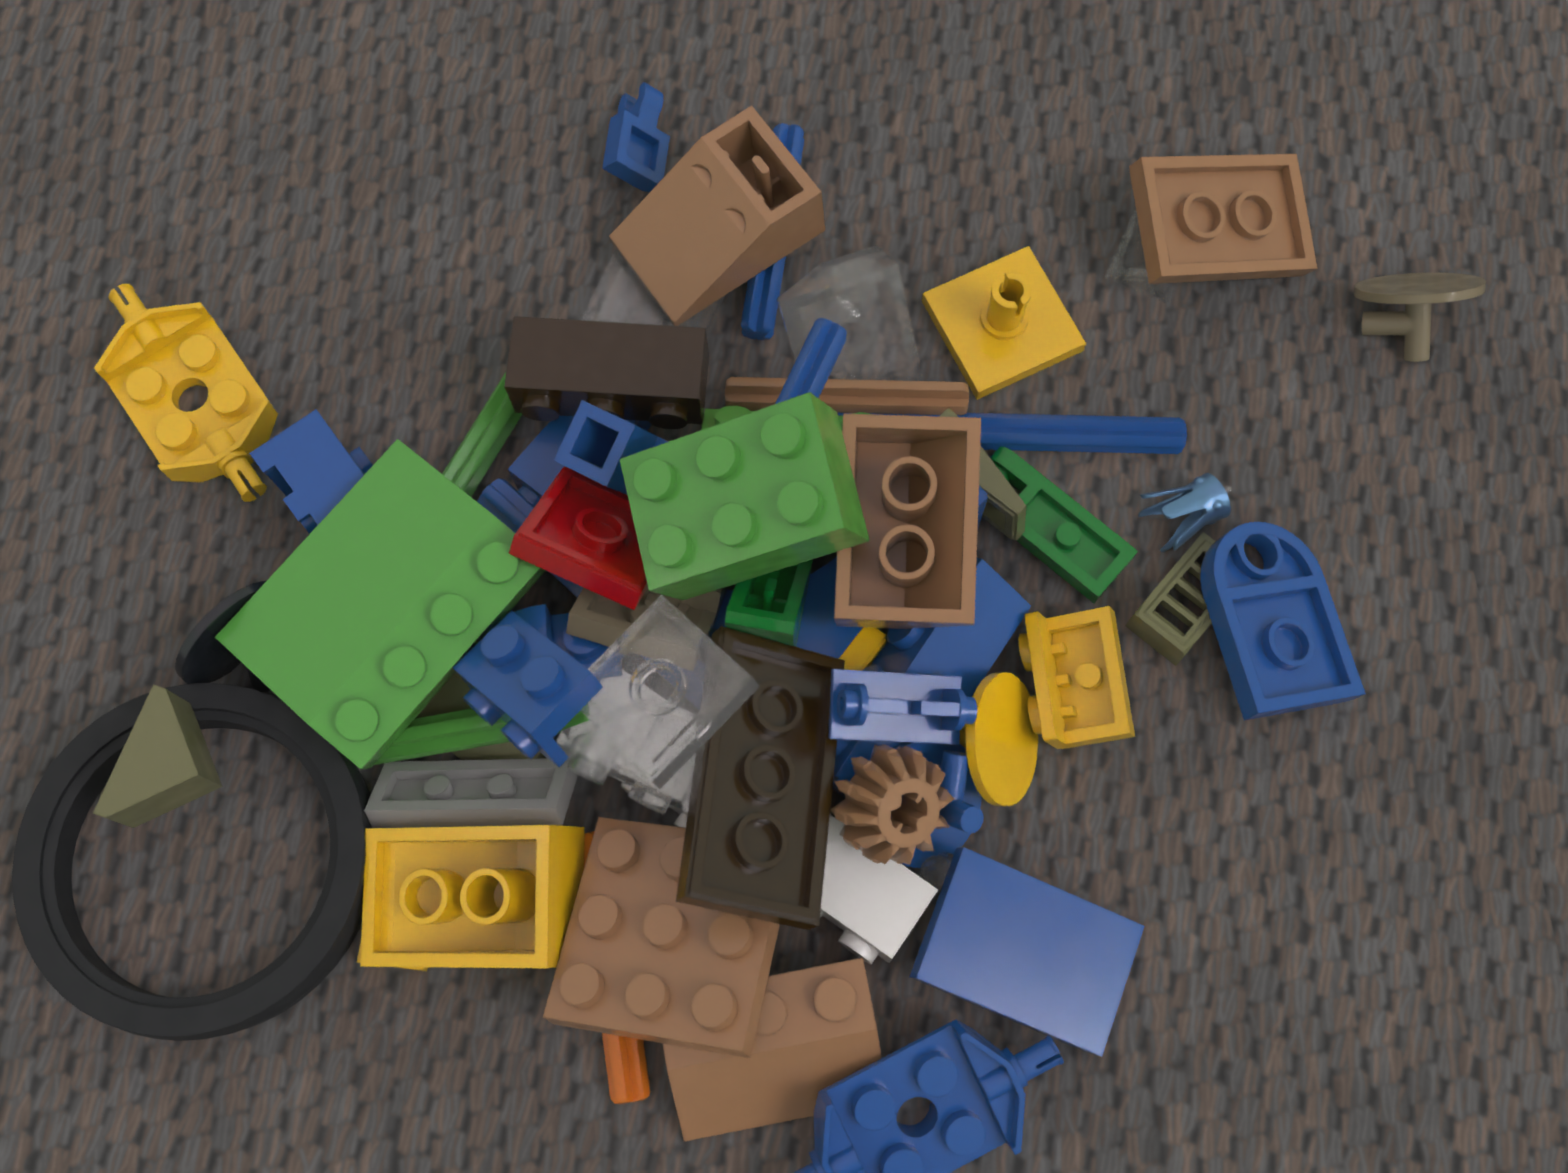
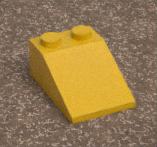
(469, 895)

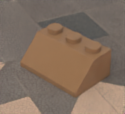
(921, 519)
(808, 1036)

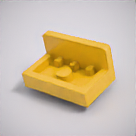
(1076, 678)

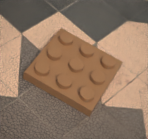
(654, 964)

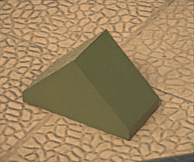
(160, 764)

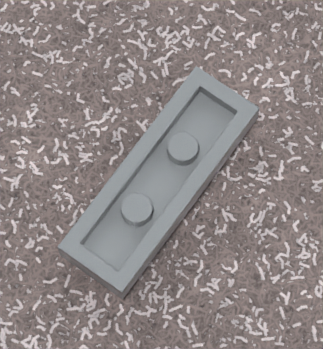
(470, 793)

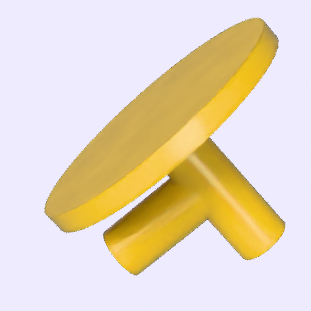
(1001, 740)

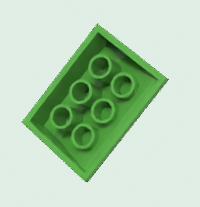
(380, 604)

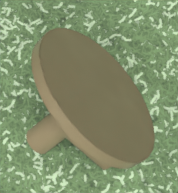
(1418, 294)

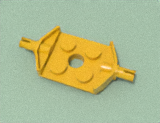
(160, 357)

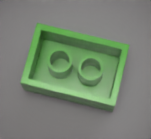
(744, 498)

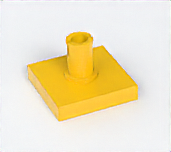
(1003, 322)

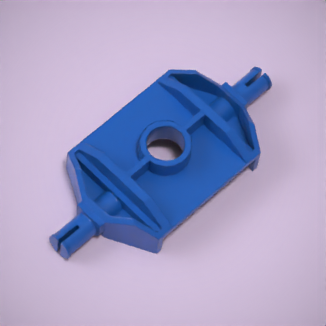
(972, 1107)

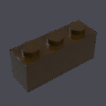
(616, 366)

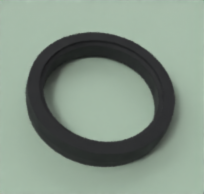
(48, 845)

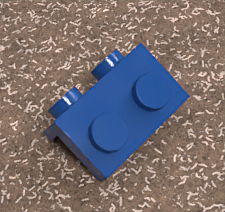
(527, 684)

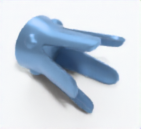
(1204, 501)

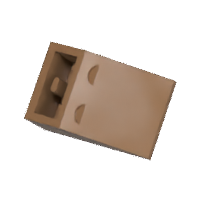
(720, 217)

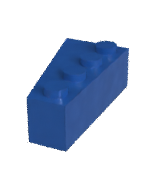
(311, 468)

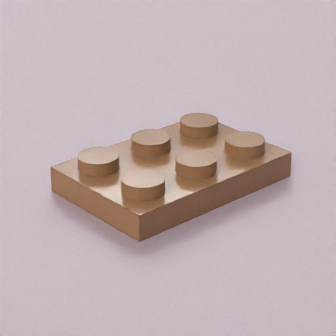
(1222, 217)

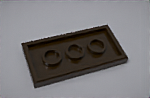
(764, 791)

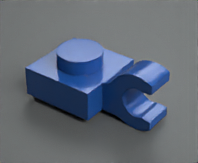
(634, 144)

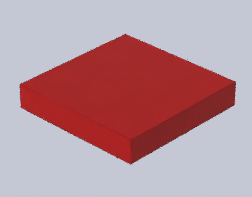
(585, 537)

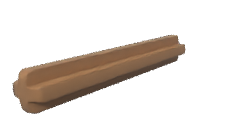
(858, 395)

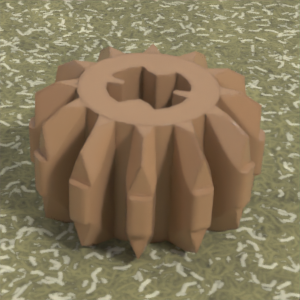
(892, 804)

